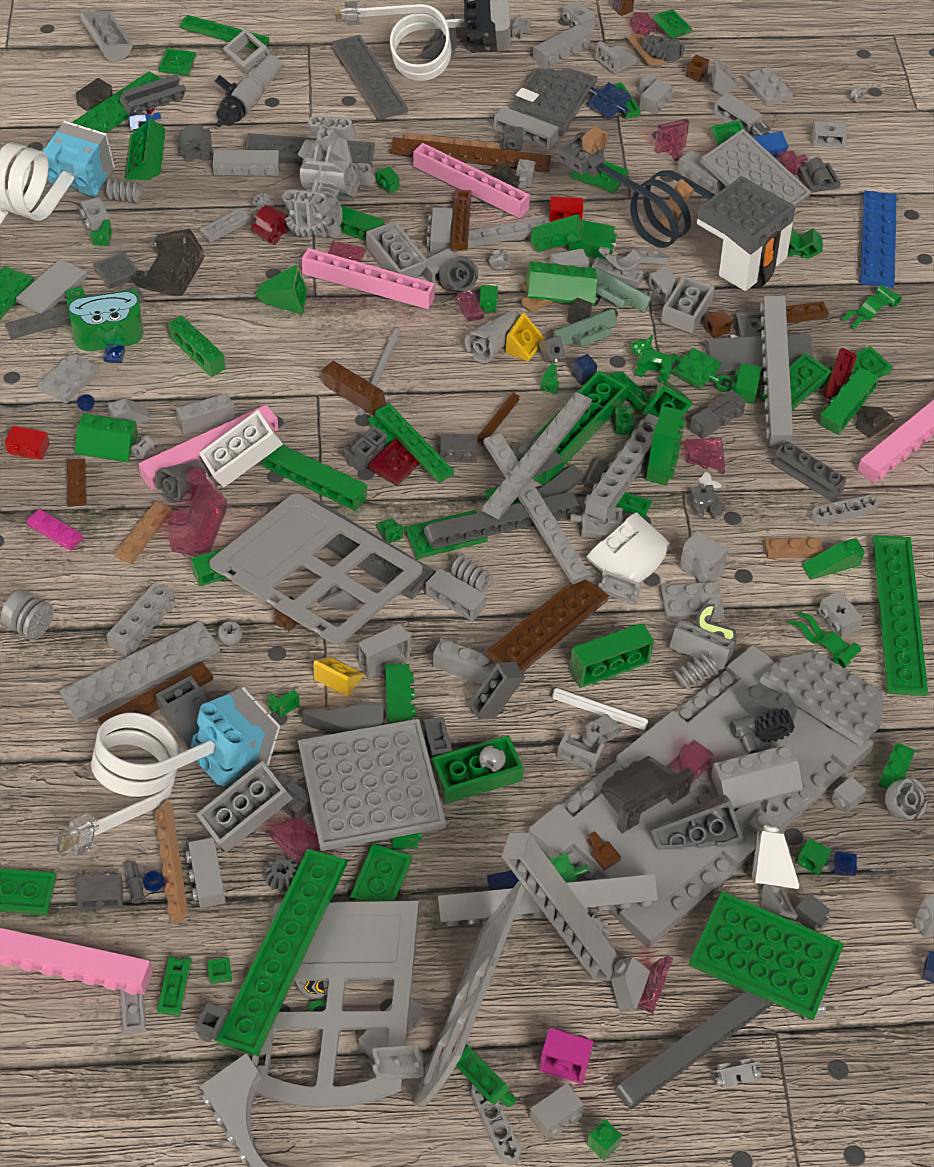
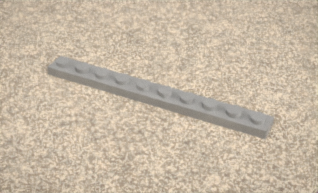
(536, 456)
(539, 513)

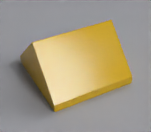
(523, 339)
(336, 675)

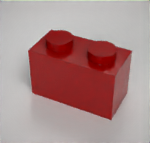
(565, 207)
(27, 442)

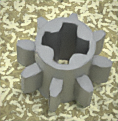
(261, 200)
(499, 260)

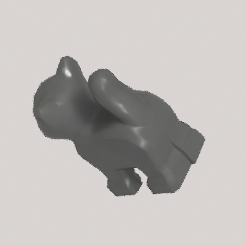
(706, 500)

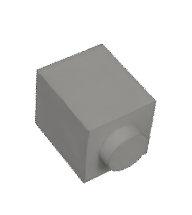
(848, 795)

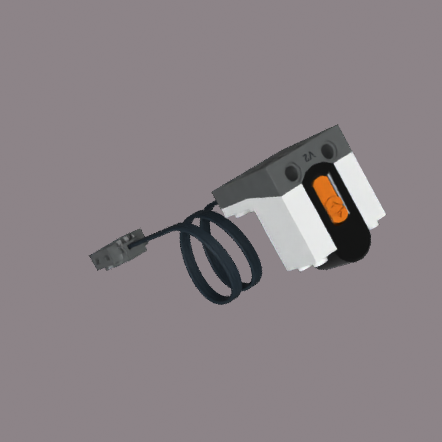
(745, 215)

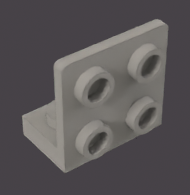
(614, 58)

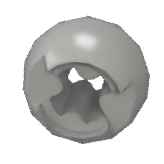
(234, 629)
(492, 758)

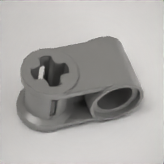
(600, 730)

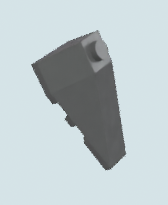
(438, 42)
(345, 718)
(704, 825)

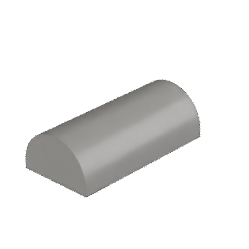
(107, 34)

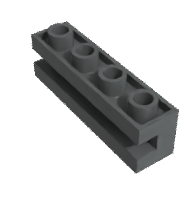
(152, 95)
(809, 471)

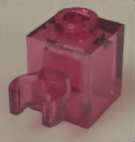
(642, 23)
(791, 162)

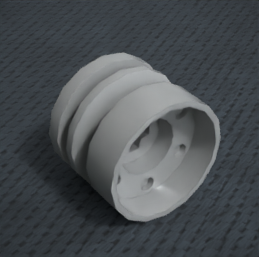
(27, 614)

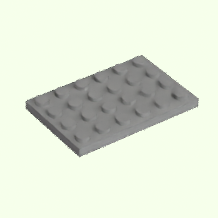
(747, 158)

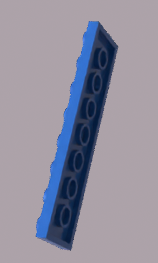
(878, 239)

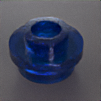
(85, 402)
(153, 876)

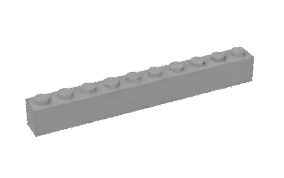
(777, 370)
(591, 894)
(560, 905)

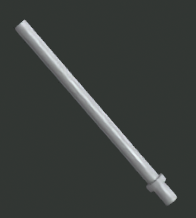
(392, 341)

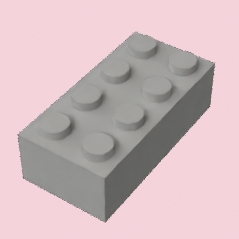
(244, 806)

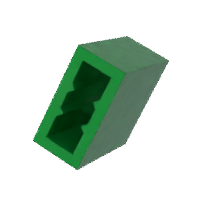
(594, 237)

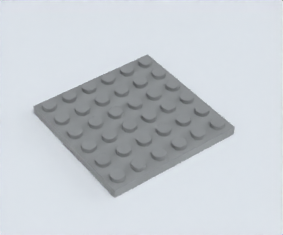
(370, 784)

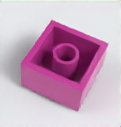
(566, 1055)

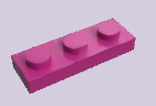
(54, 529)

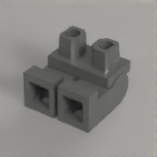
(365, 448)

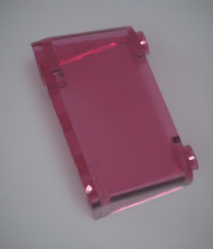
(196, 530)

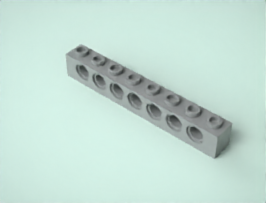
(622, 471)

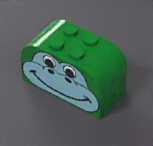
(106, 320)

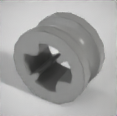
(857, 94)

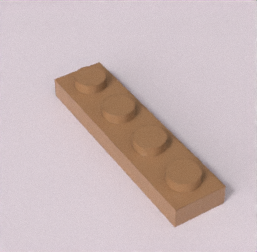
(685, 191)
(143, 532)

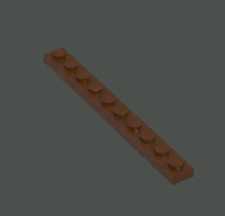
(473, 154)

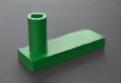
(484, 1078)

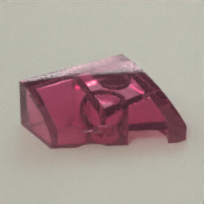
(705, 453)
(655, 984)

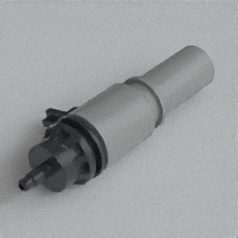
(246, 92)

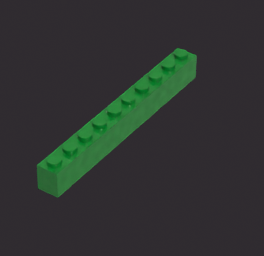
(399, 710)

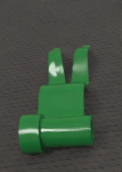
(874, 304)
(842, 651)

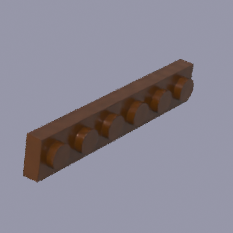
(461, 220)
(147, 702)

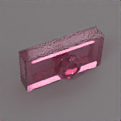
(470, 306)

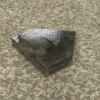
(503, 173)
(872, 420)

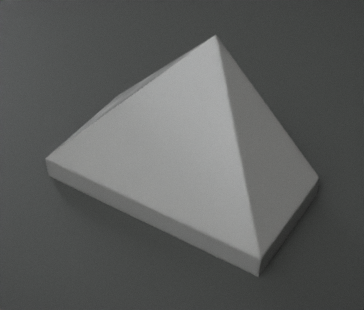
(776, 901)

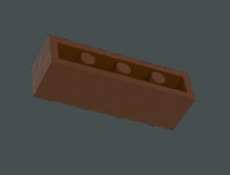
(353, 387)

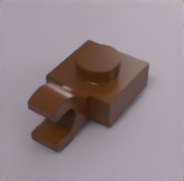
(603, 854)

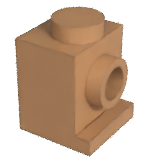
(594, 140)

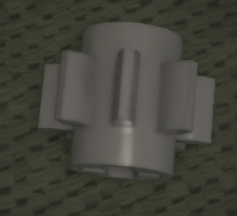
(760, 129)

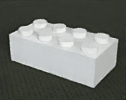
(240, 448)

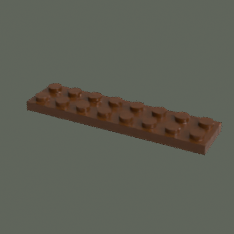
(548, 625)

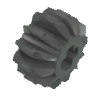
(281, 873)

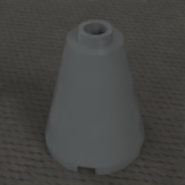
(174, 480)

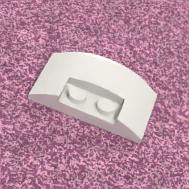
(630, 550)

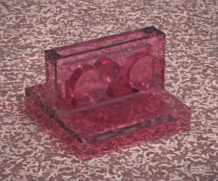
(672, 138)

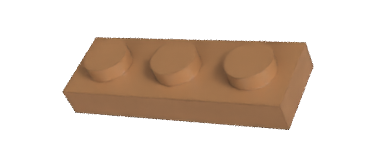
(636, 40)
(793, 547)

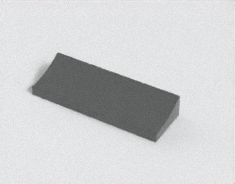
(748, 350)

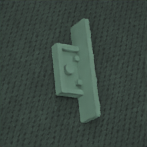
(620, 292)
(589, 329)

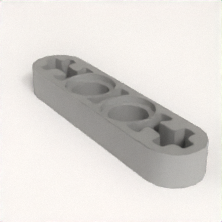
(869, 503)
(492, 1123)

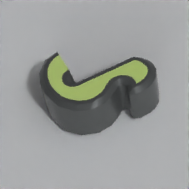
(704, 621)

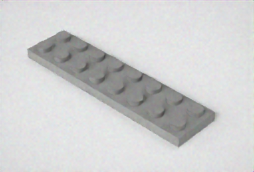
(139, 671)

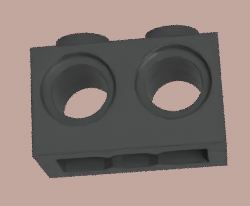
(436, 737)

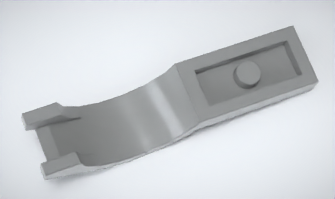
(635, 257)

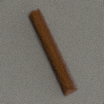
(497, 419)

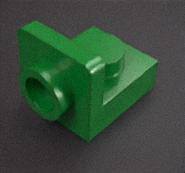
(103, 236)
(549, 380)
(390, 530)
(284, 704)

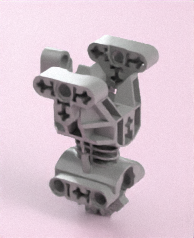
(325, 178)

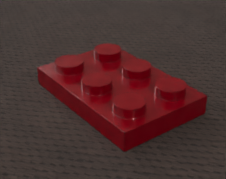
(394, 463)

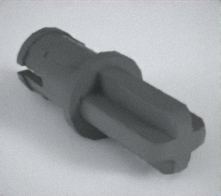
(134, 882)

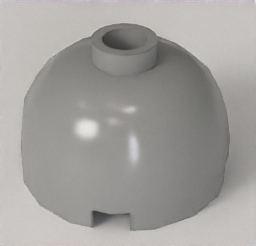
(906, 799)

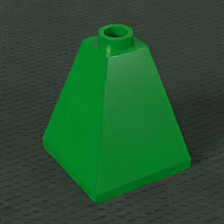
(285, 291)
(668, 396)

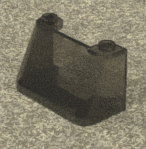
(175, 265)

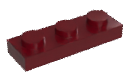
(840, 373)

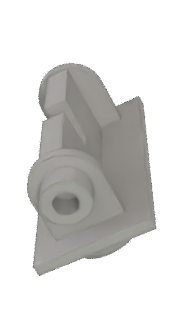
(745, 1069)

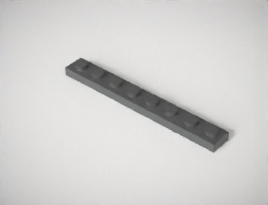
(46, 320)

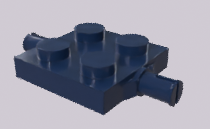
(609, 100)

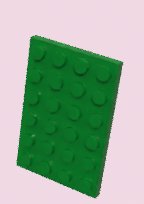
(766, 955)

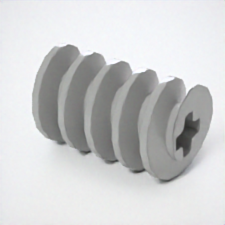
(123, 191)
(466, 572)
(696, 671)

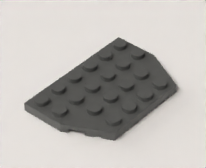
(559, 96)

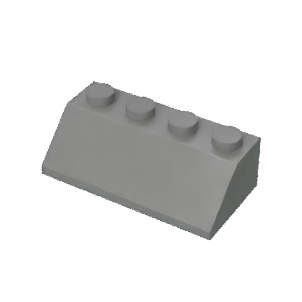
(395, 250)
(758, 776)

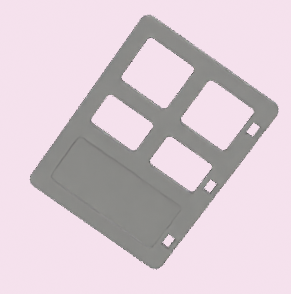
(289, 540)

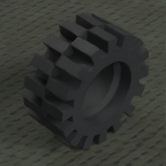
(774, 725)

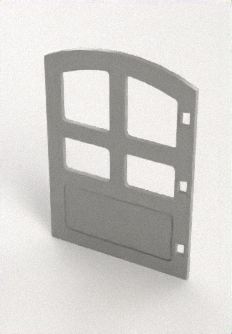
(350, 944)
(483, 957)

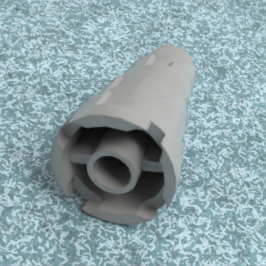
(491, 337)

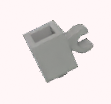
(525, 173)

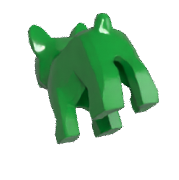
(651, 359)

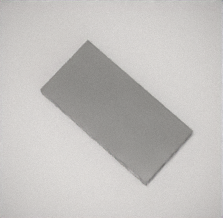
(51, 286)

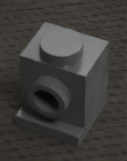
(211, 1016)

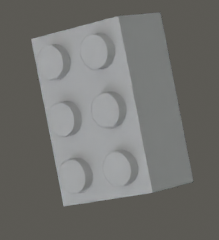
(687, 304)

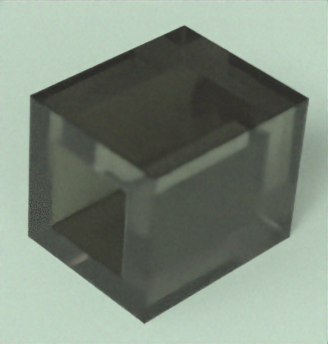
(579, 310)

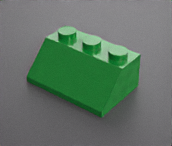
(105, 437)

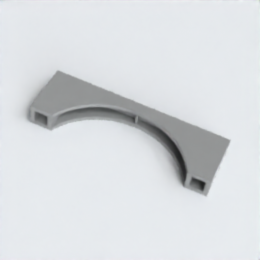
(232, 1097)

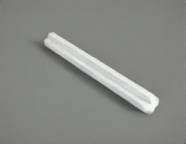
(600, 708)

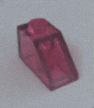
(695, 757)

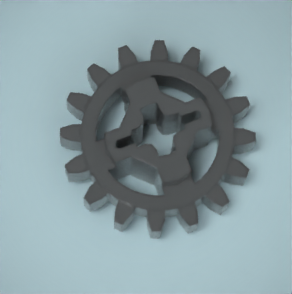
(657, 46)

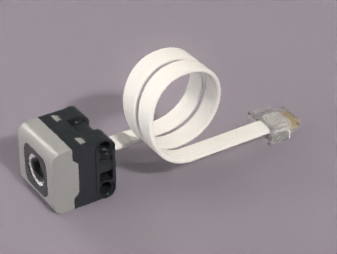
(484, 20)

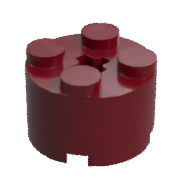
(270, 224)

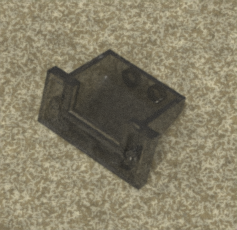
(642, 787)

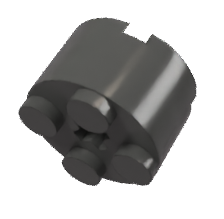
(195, 143)
(449, 274)

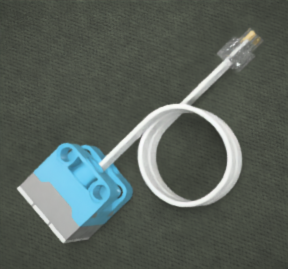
(72, 158)
(230, 742)

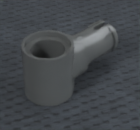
(745, 729)

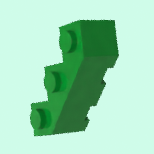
(806, 244)

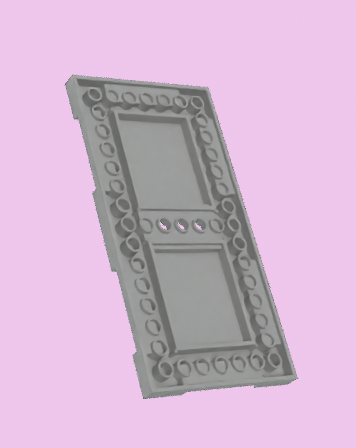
(692, 873)

